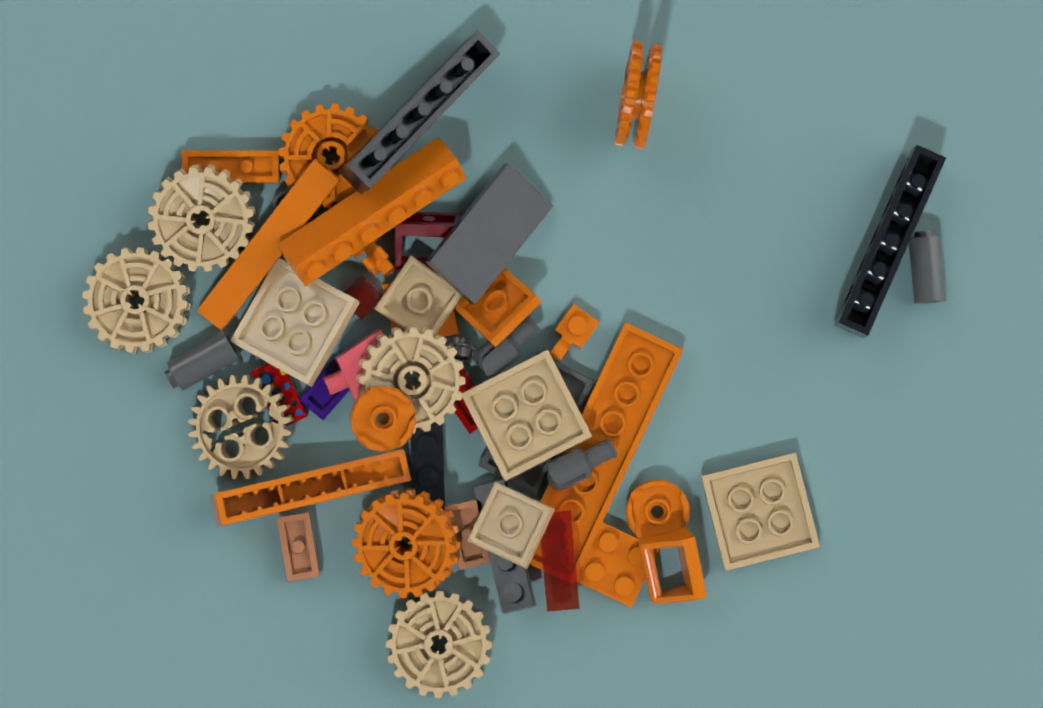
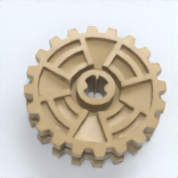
(177, 226)
(118, 318)
(434, 367)
(413, 643)

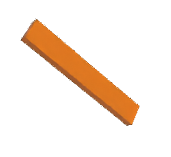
(262, 250)

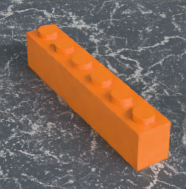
(373, 213)

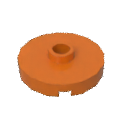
(398, 426)
(652, 493)

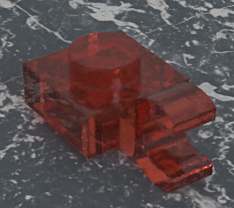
(367, 296)

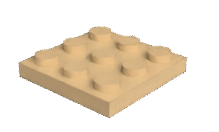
(294, 323)
(526, 415)
(760, 511)

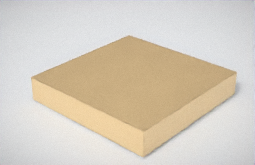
(418, 298)
(511, 525)

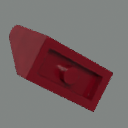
(422, 225)

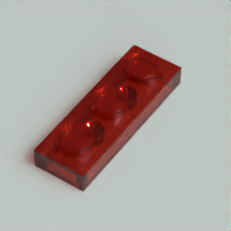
(559, 563)

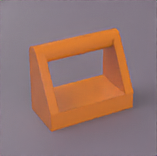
(690, 564)

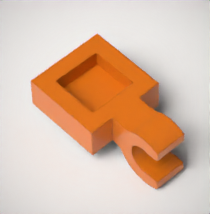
(377, 260)
(575, 329)

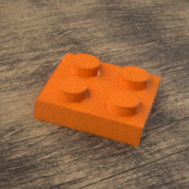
(499, 308)
(614, 565)

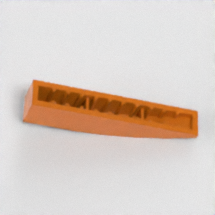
(310, 488)

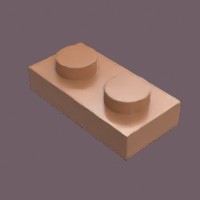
(466, 515)
(298, 547)

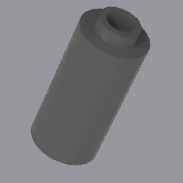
(927, 268)
(201, 361)

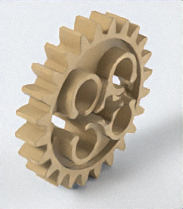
(251, 453)

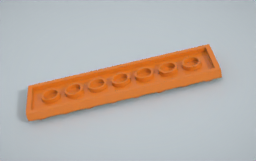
(618, 411)

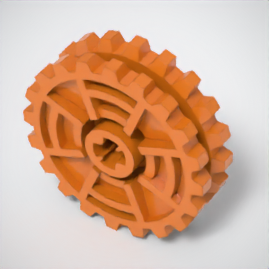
(638, 94)
(319, 134)
(386, 558)

